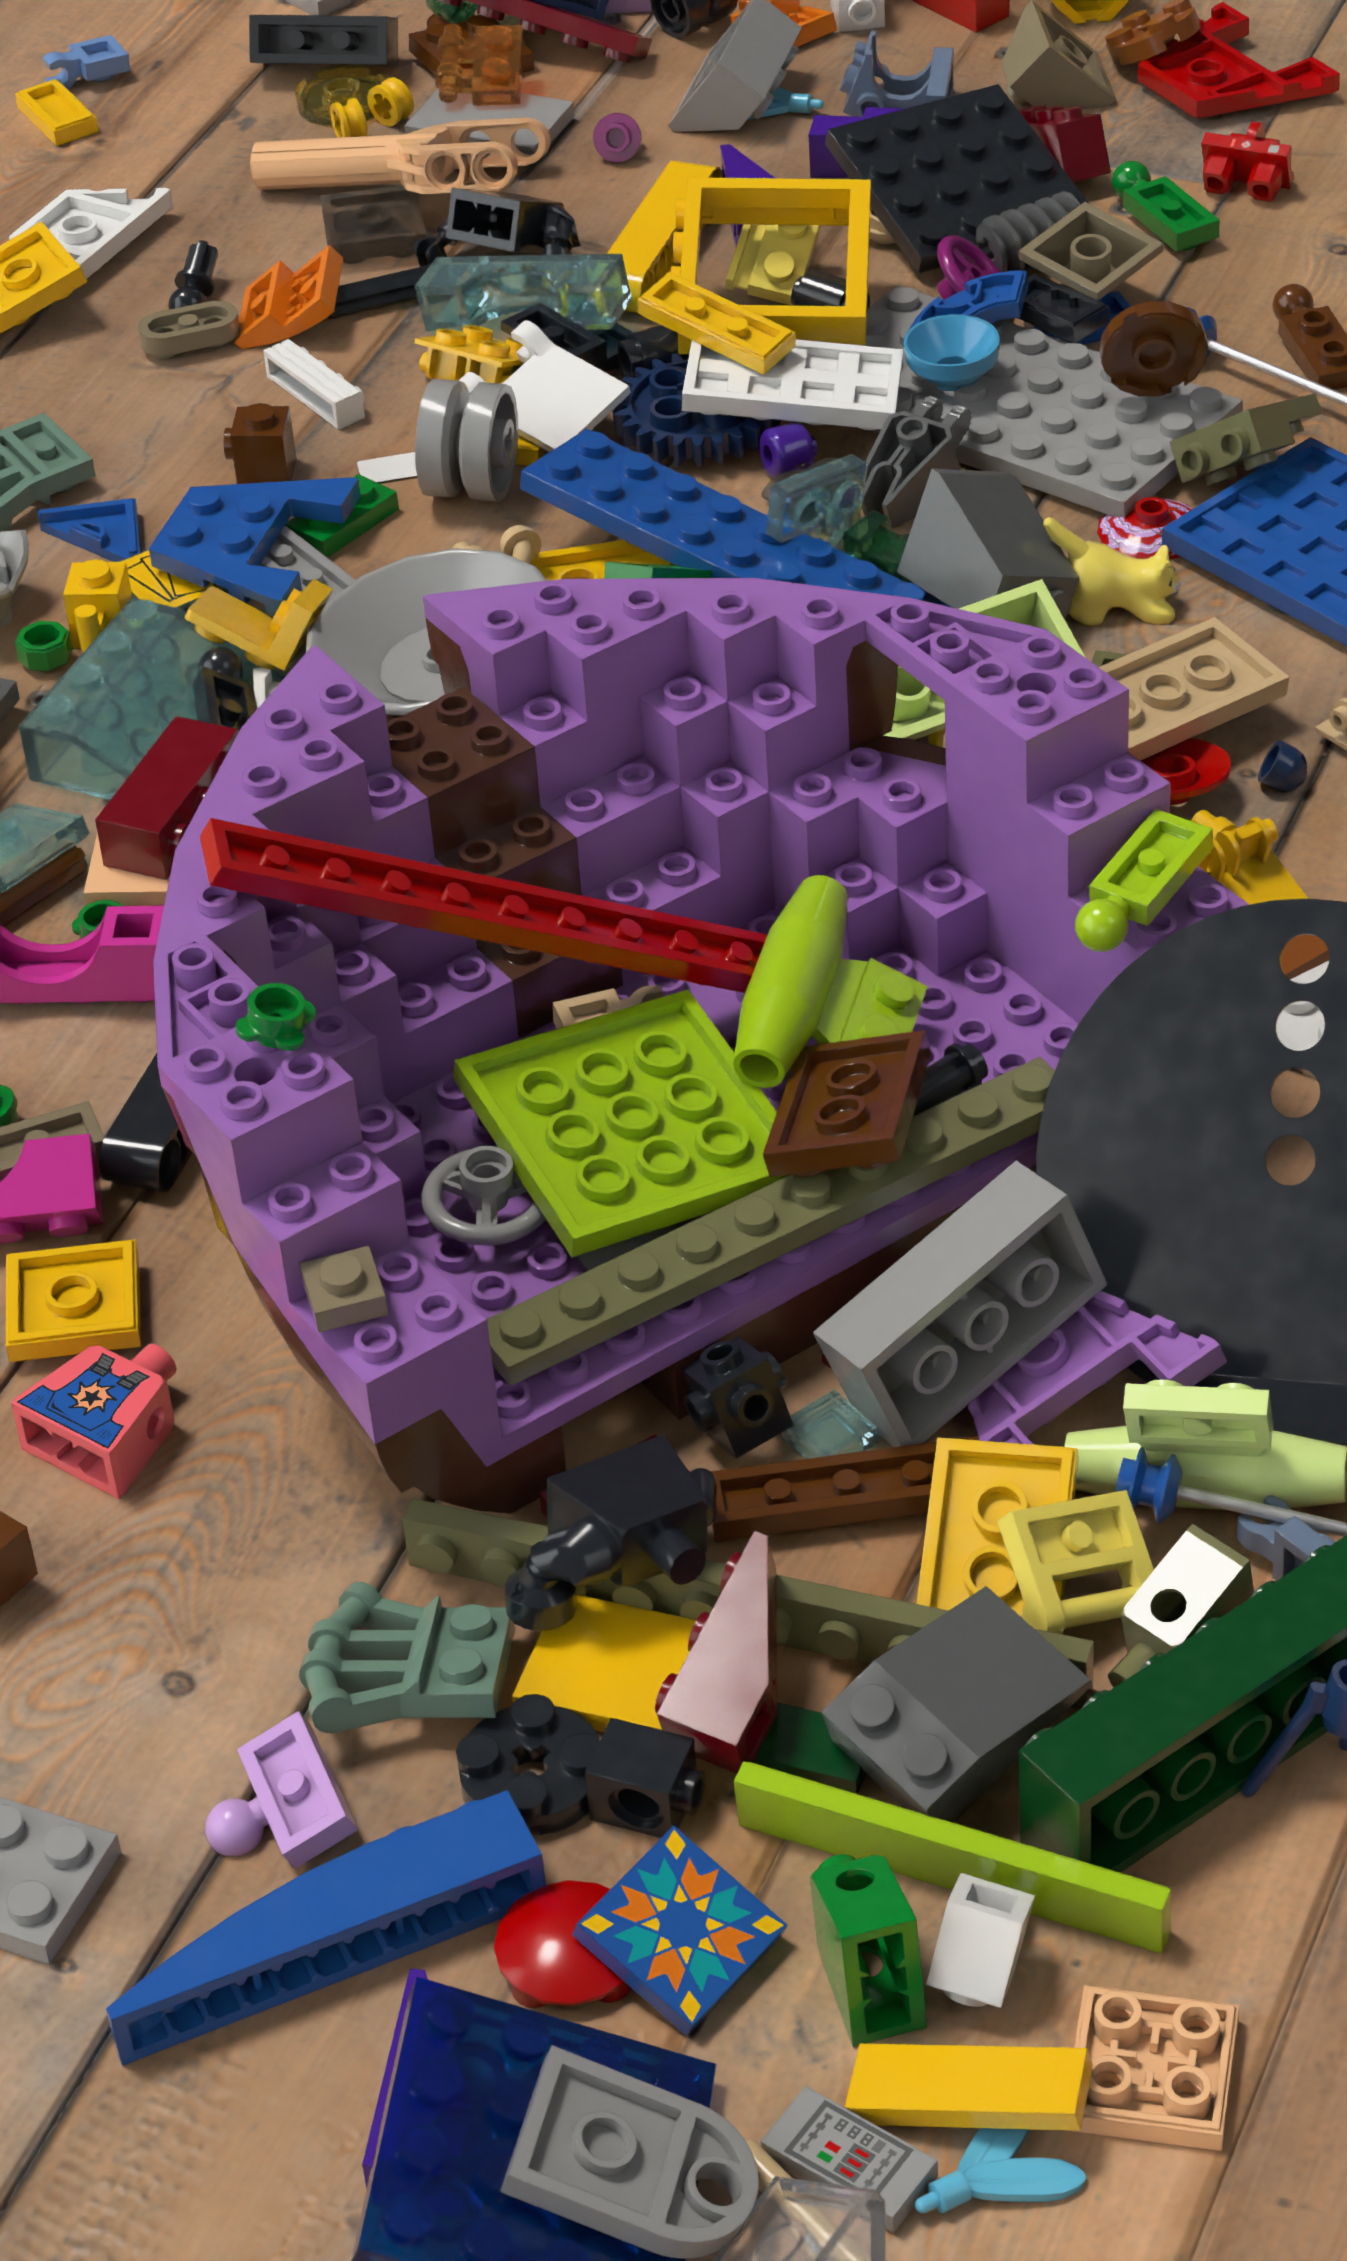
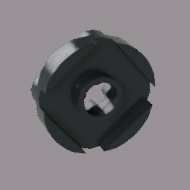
(531, 1733)

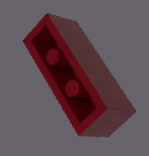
(161, 796)

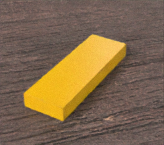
(716, 323)
(970, 2086)

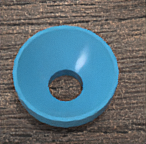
(951, 350)

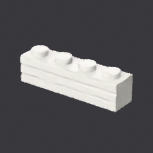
(314, 384)

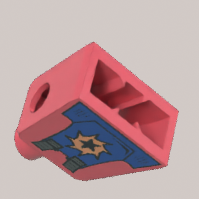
(99, 1415)

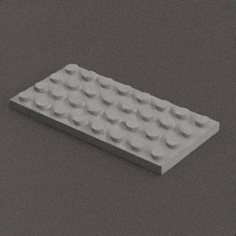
(1056, 413)

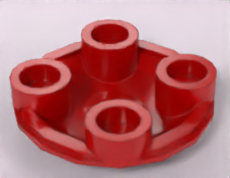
(544, 1958)

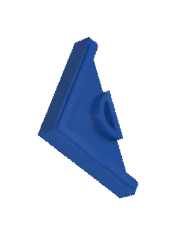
(99, 527)

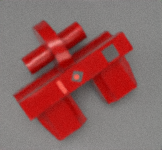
(1248, 159)

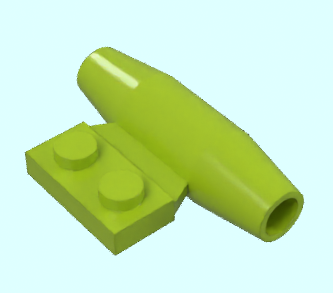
(810, 991)

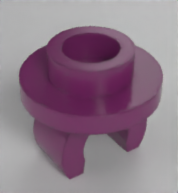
(617, 137)

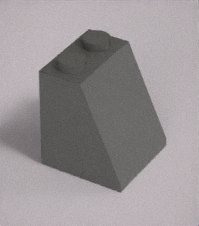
(980, 539)

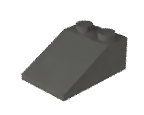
(953, 1705)

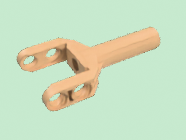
(415, 159)

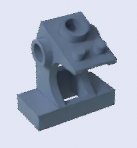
(896, 90)

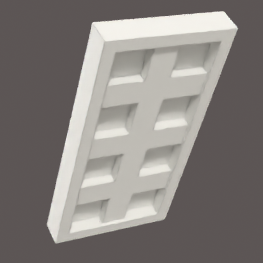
(809, 385)

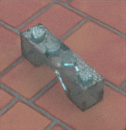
(479, 288)

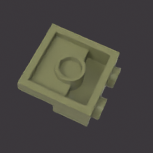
(1242, 439)

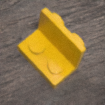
(266, 639)

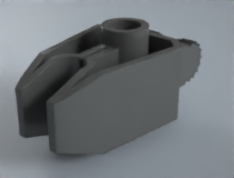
(906, 454)

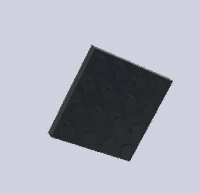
(947, 168)

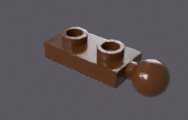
(1312, 336)

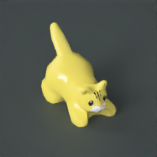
(1116, 580)

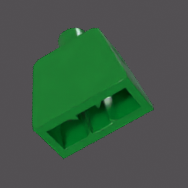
(865, 1910)

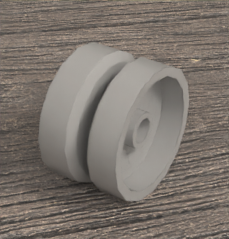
(466, 440)

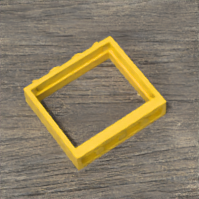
(785, 203)

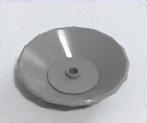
(380, 622)

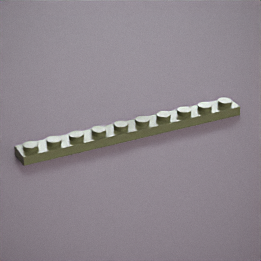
(761, 1228)
(808, 1613)

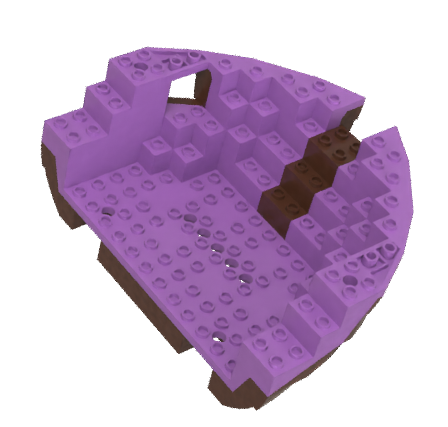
(657, 757)

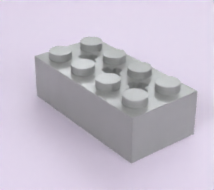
(962, 1306)

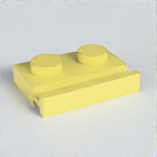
(771, 259)

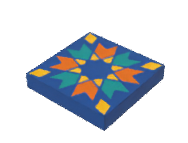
(679, 1930)

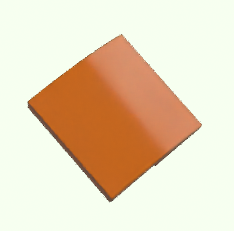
(289, 302)

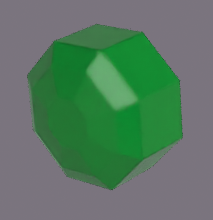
(43, 645)

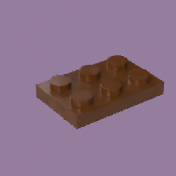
(848, 1105)

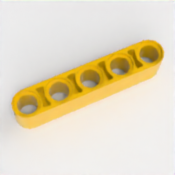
(649, 234)

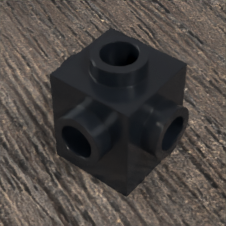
(737, 1396)

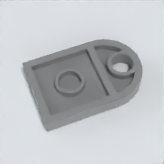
(630, 2159)

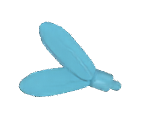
(994, 2174)

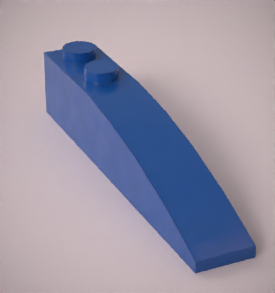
(336, 1924)

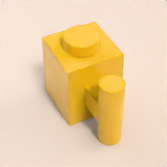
(94, 597)

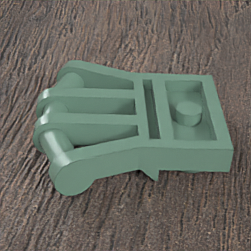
(36, 463)
(409, 1665)

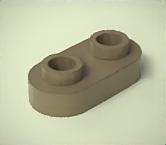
(189, 328)

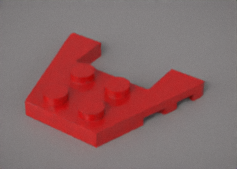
(1215, 79)

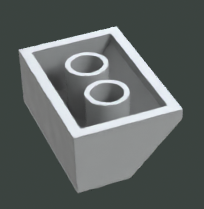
(739, 71)

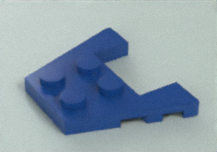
(228, 529)

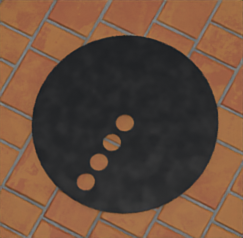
(1168, 1132)

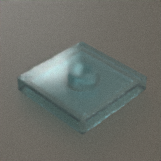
(33, 838)

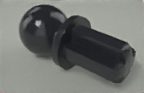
(195, 279)

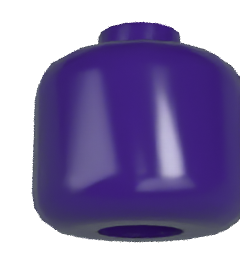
(787, 449)

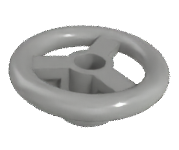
(488, 1182)

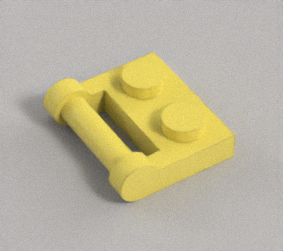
(1072, 1542)

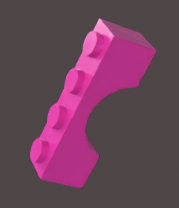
(101, 967)
(52, 1189)

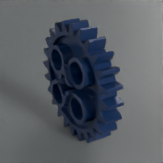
(655, 421)

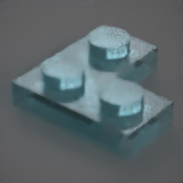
(818, 502)

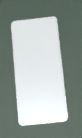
(388, 467)

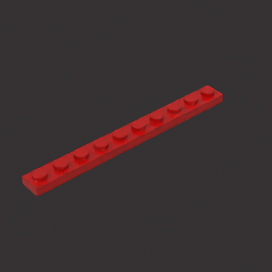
(477, 906)

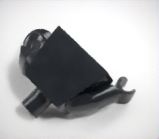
(503, 223)
(616, 1523)

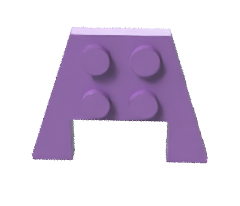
(1083, 1356)

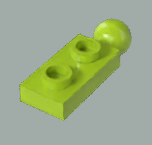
(1141, 878)

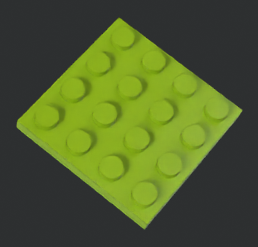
(624, 1120)

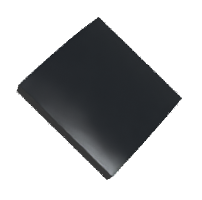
(593, 346)

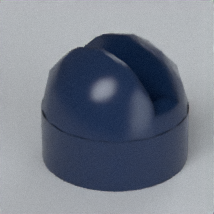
(1283, 767)

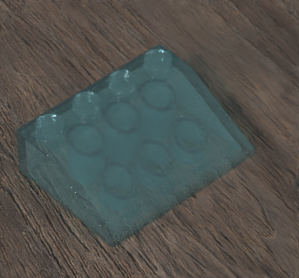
(118, 699)

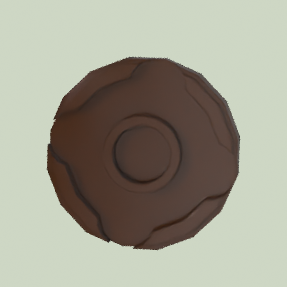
(1153, 348)

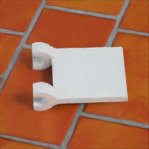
(556, 390)

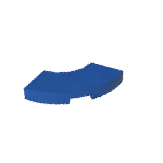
(986, 297)

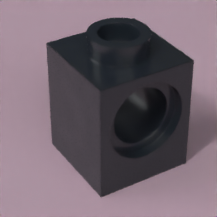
(643, 1778)

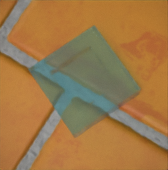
(830, 1428)

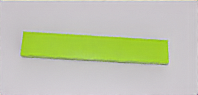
(942, 1850)

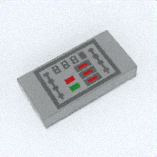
(835, 2146)

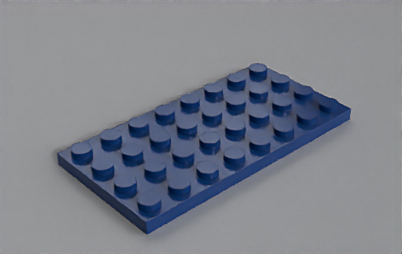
(1279, 536)

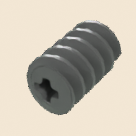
(1006, 234)

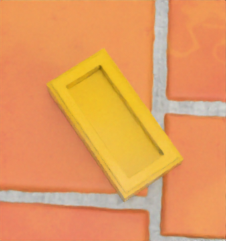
(56, 112)

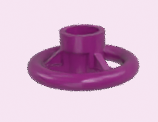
(957, 268)

